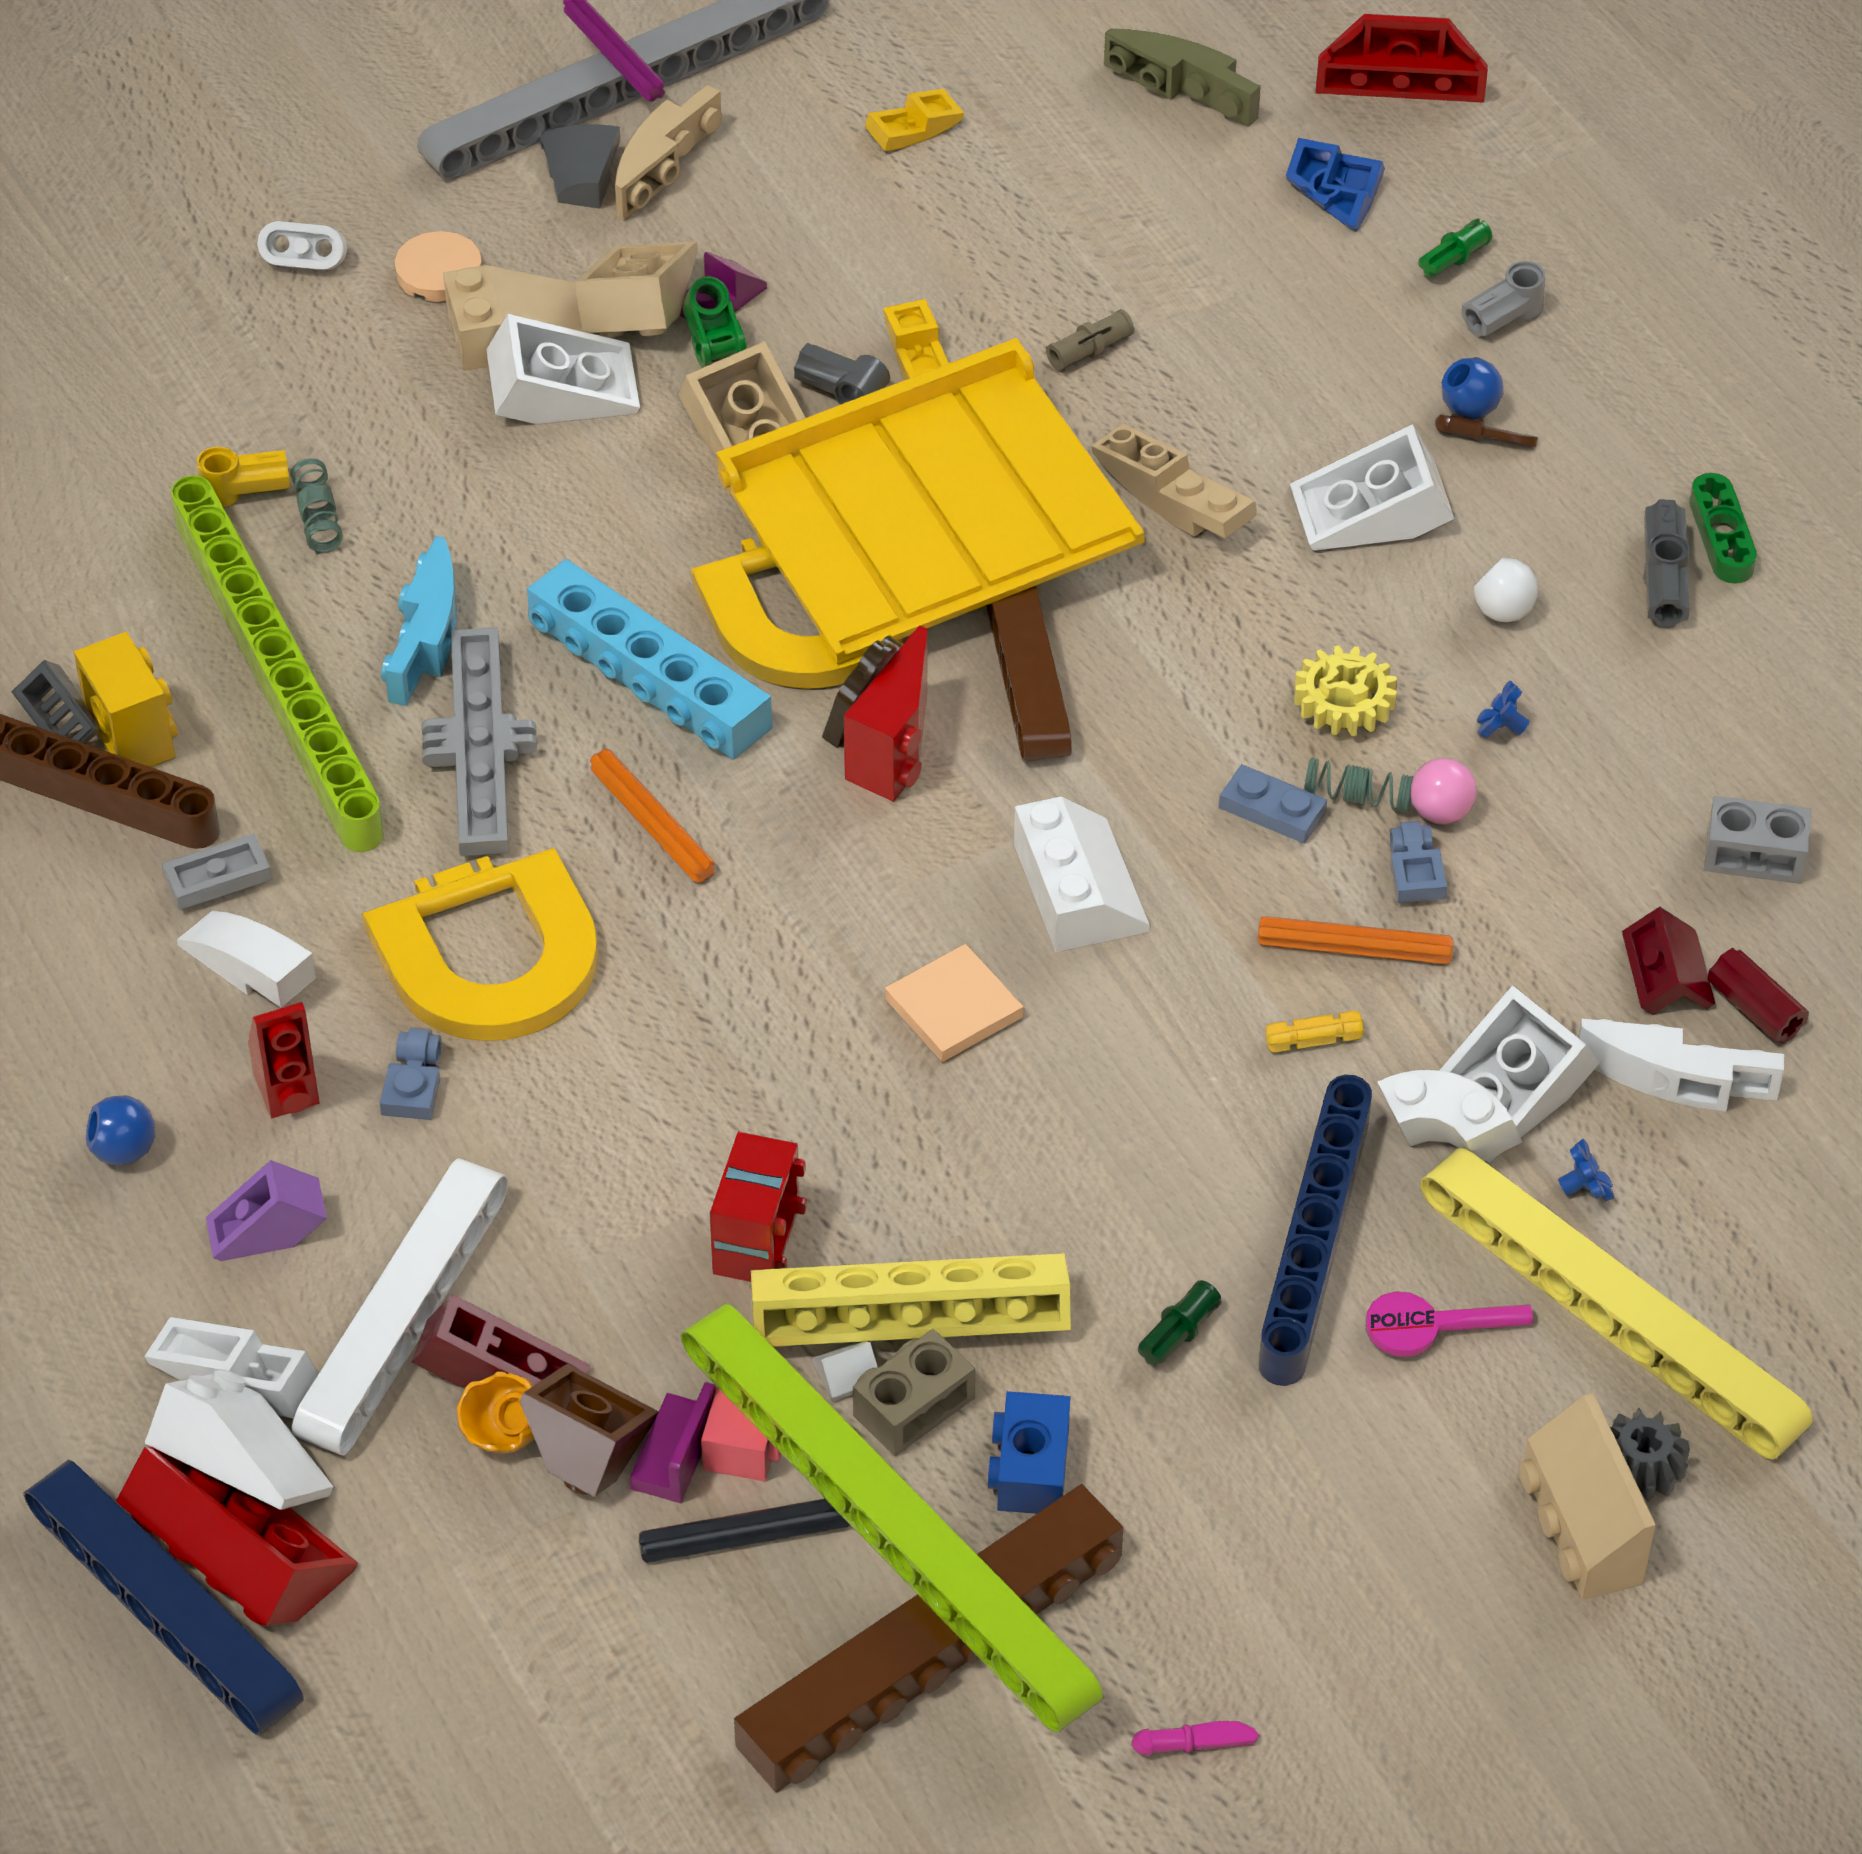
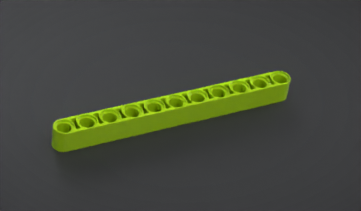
(277, 664)
(893, 1519)

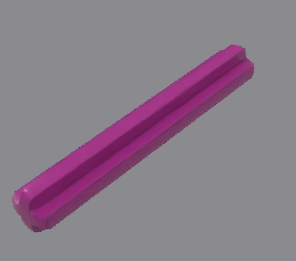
(615, 49)

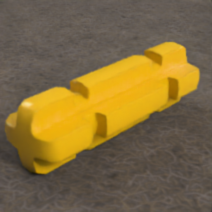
(1314, 1031)

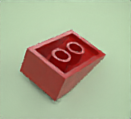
(888, 721)

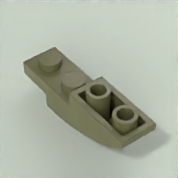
(1179, 65)

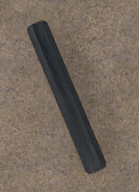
(739, 1530)

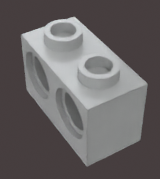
(1757, 839)

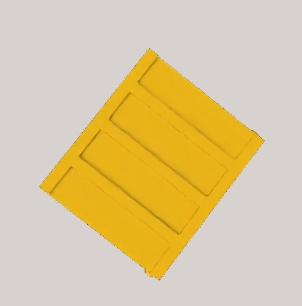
(926, 499)

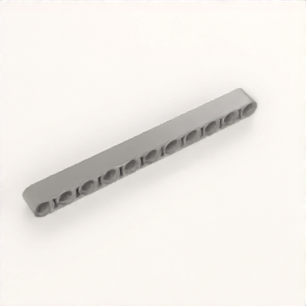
(597, 86)

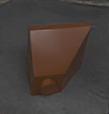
(585, 1428)

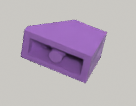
(266, 1213)

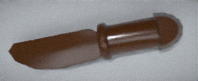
(1476, 429)

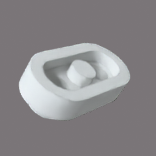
(303, 245)

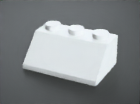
(1076, 874)

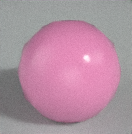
(1443, 791)

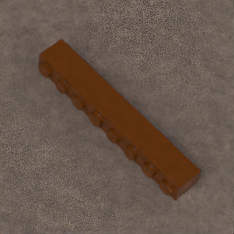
(915, 1649)

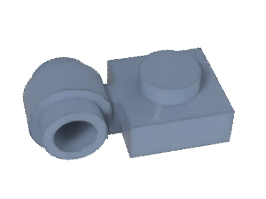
(1415, 864)
(413, 1087)

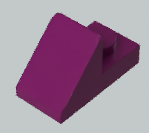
(739, 281)

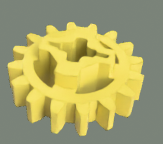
(1345, 690)

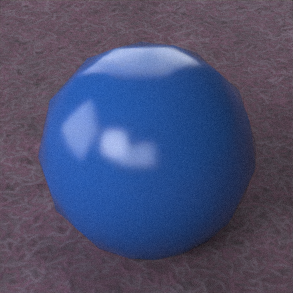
(1472, 388)
(120, 1130)

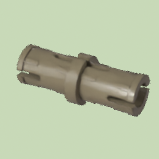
(1068, 349)

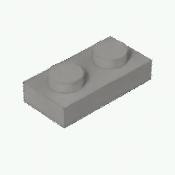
(216, 871)

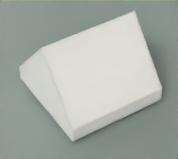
(843, 1367)

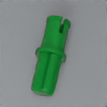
(1456, 247)

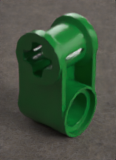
(714, 331)

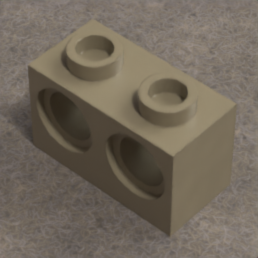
(920, 1398)

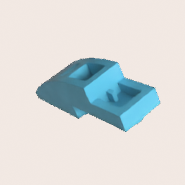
(429, 617)

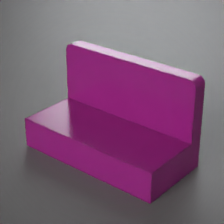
(673, 1446)

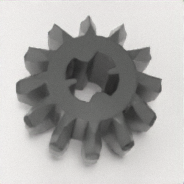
(1652, 1451)

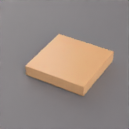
(954, 1002)

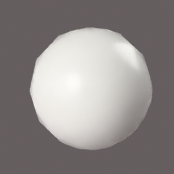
(1507, 591)

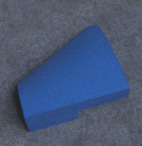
(1335, 180)

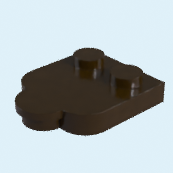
(867, 669)

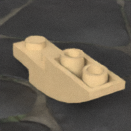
(655, 148)
(1165, 484)

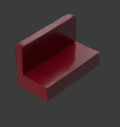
(1666, 961)

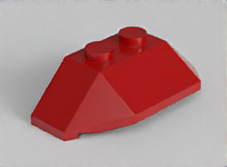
(1403, 60)

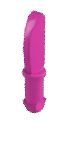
(1197, 1737)

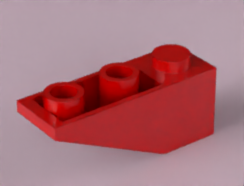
(283, 1060)

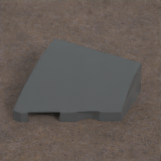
(580, 161)

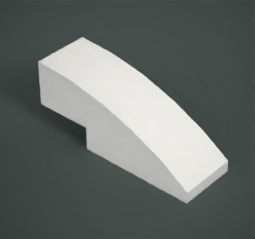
(250, 956)
(202, 1347)

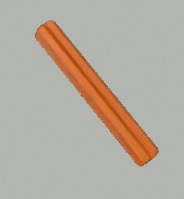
(652, 816)
(1355, 940)

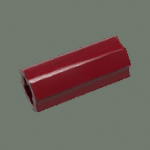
(1758, 995)

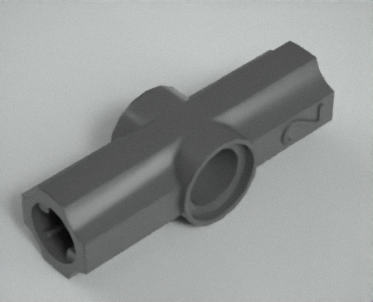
(1666, 563)

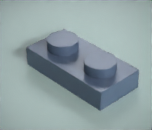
(1272, 803)

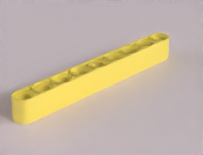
(1617, 1304)

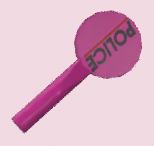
(1409, 1325)

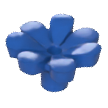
(1503, 713)
(1586, 1174)

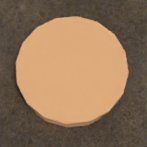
(426, 257)

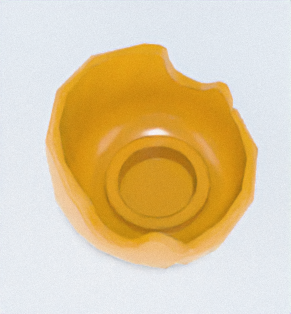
(492, 1413)

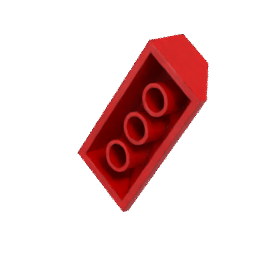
(242, 1545)

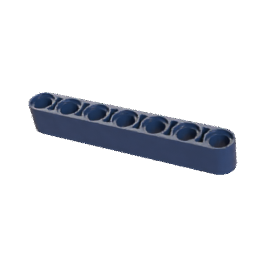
(1315, 1230)
(164, 1597)

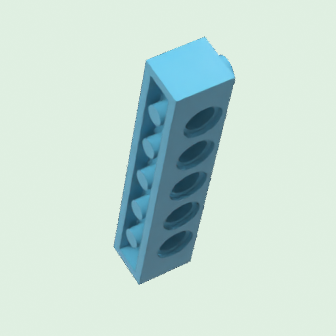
(649, 659)

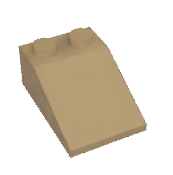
(635, 288)
(485, 294)
(739, 398)

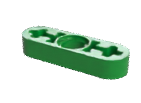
(1718, 543)

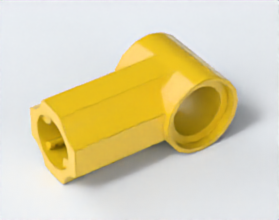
(244, 473)

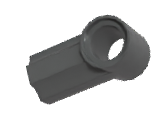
(839, 374)

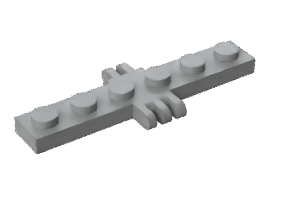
(478, 741)

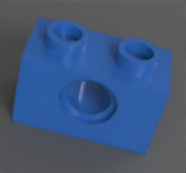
(1036, 1425)

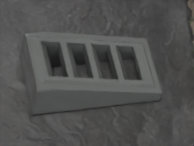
(38, 684)

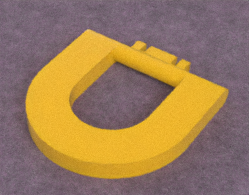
(751, 637)
(500, 1009)

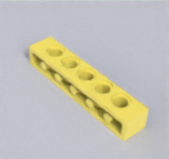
(911, 1299)

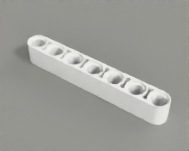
(399, 1306)

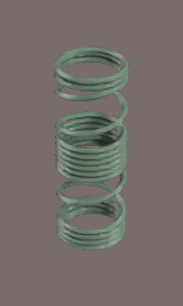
(315, 492)
(1358, 785)

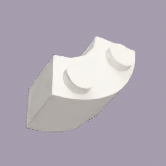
(1450, 1110)

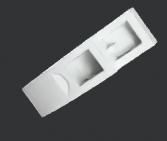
(1693, 1075)

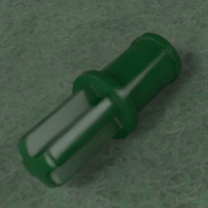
(1179, 1323)

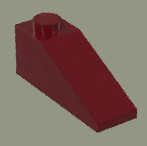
(472, 1344)

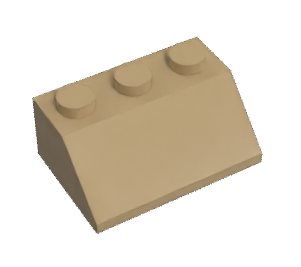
(1588, 1500)

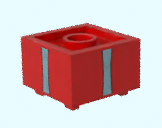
(755, 1206)

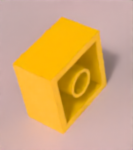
(127, 700)

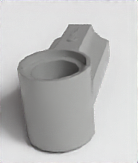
(1514, 298)

